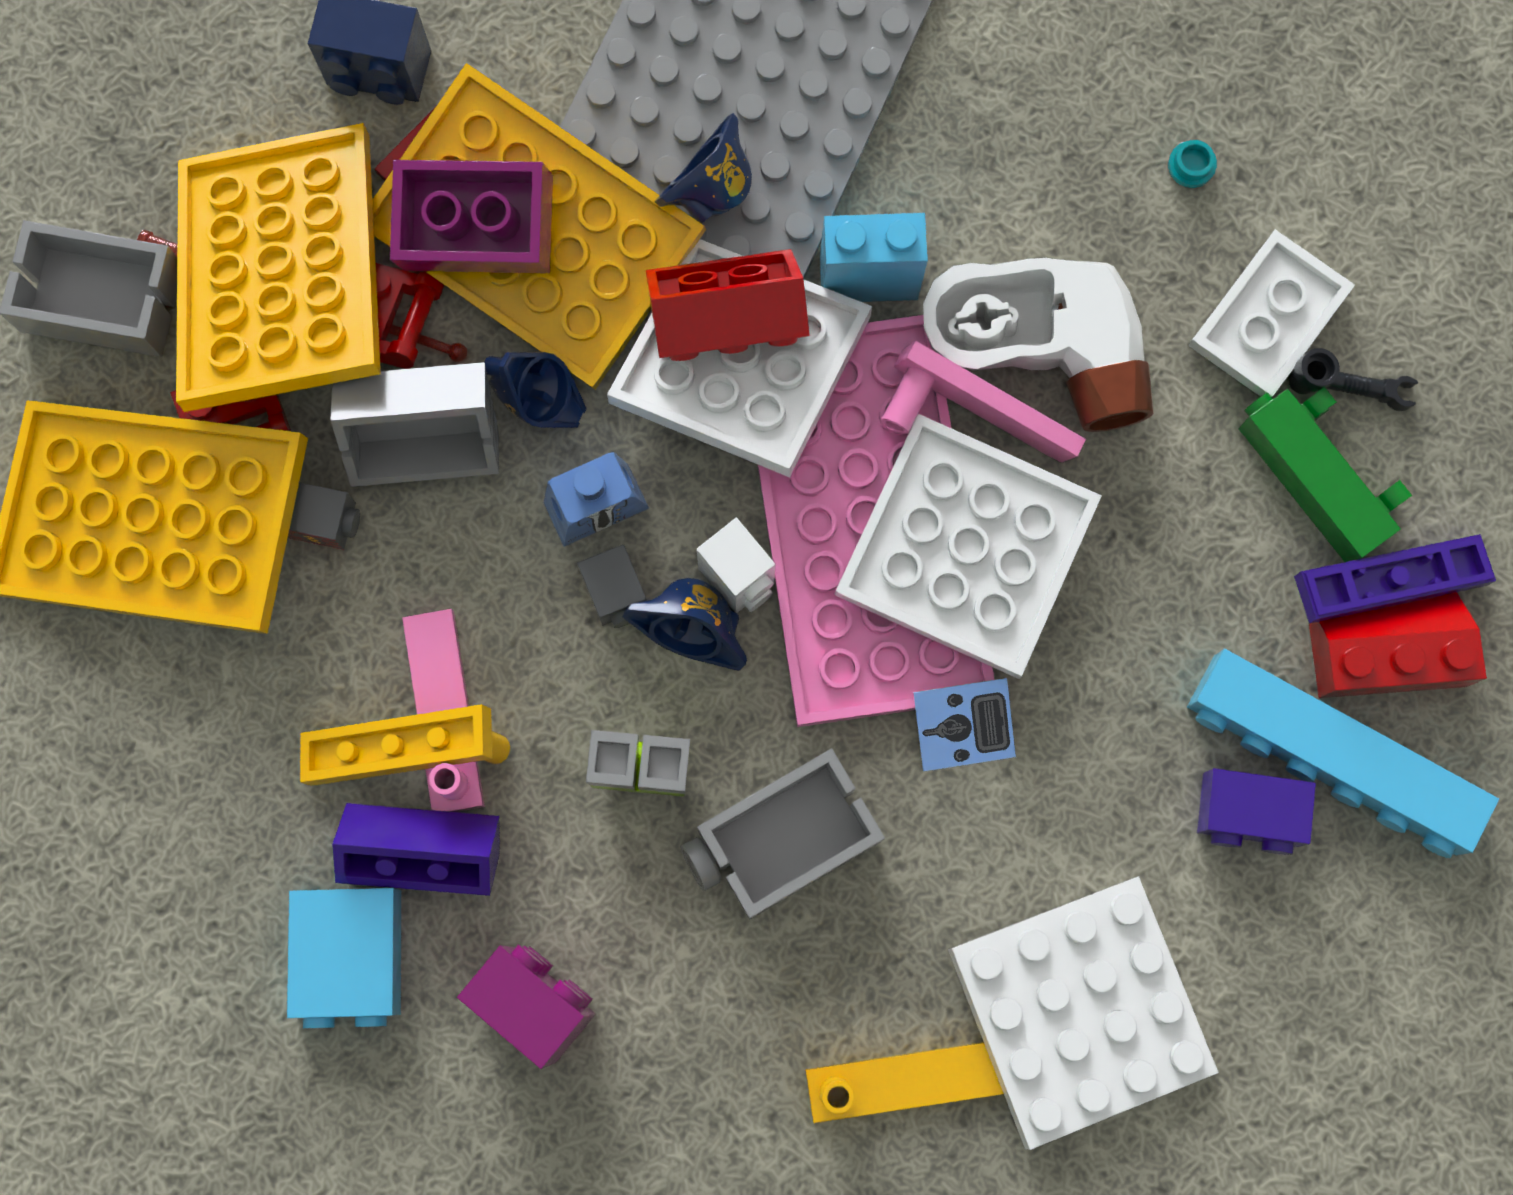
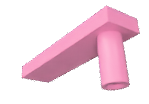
(929, 370)
(438, 687)

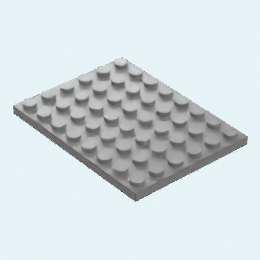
(792, 72)

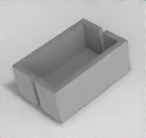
(91, 288)
(416, 425)
(790, 833)

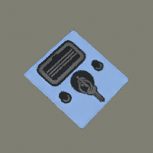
(964, 724)

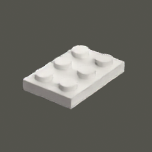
(1271, 315)

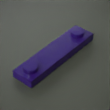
(1394, 578)

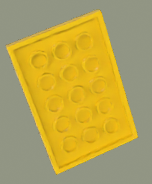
(600, 229)
(276, 268)
(148, 515)

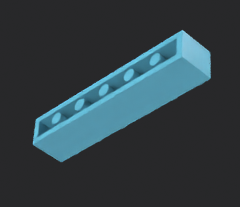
(1342, 754)

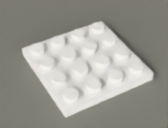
(752, 400)
(968, 546)
(1082, 1012)

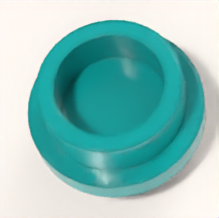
(1192, 163)

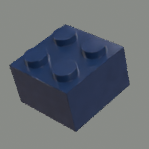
(370, 48)

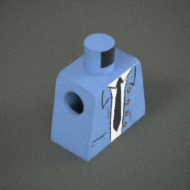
(592, 497)

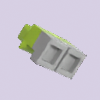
(628, 765)

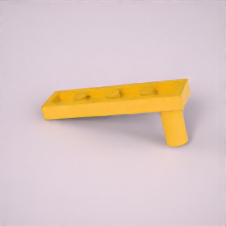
(400, 745)
(901, 1082)

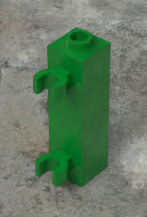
(1319, 475)

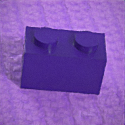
(1256, 809)

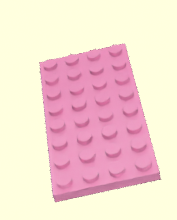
(838, 654)

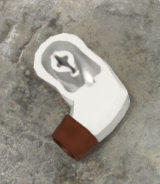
(1043, 319)

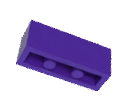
(416, 849)

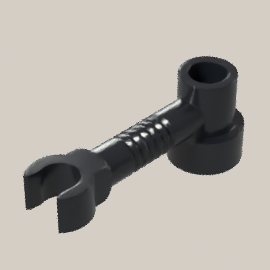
(1326, 374)

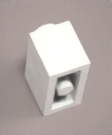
(737, 567)

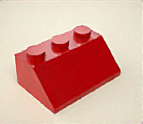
(728, 304)
(1398, 649)

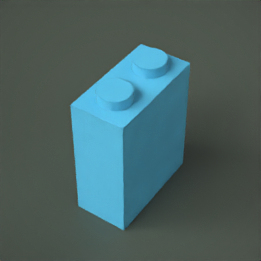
(874, 256)
(344, 956)

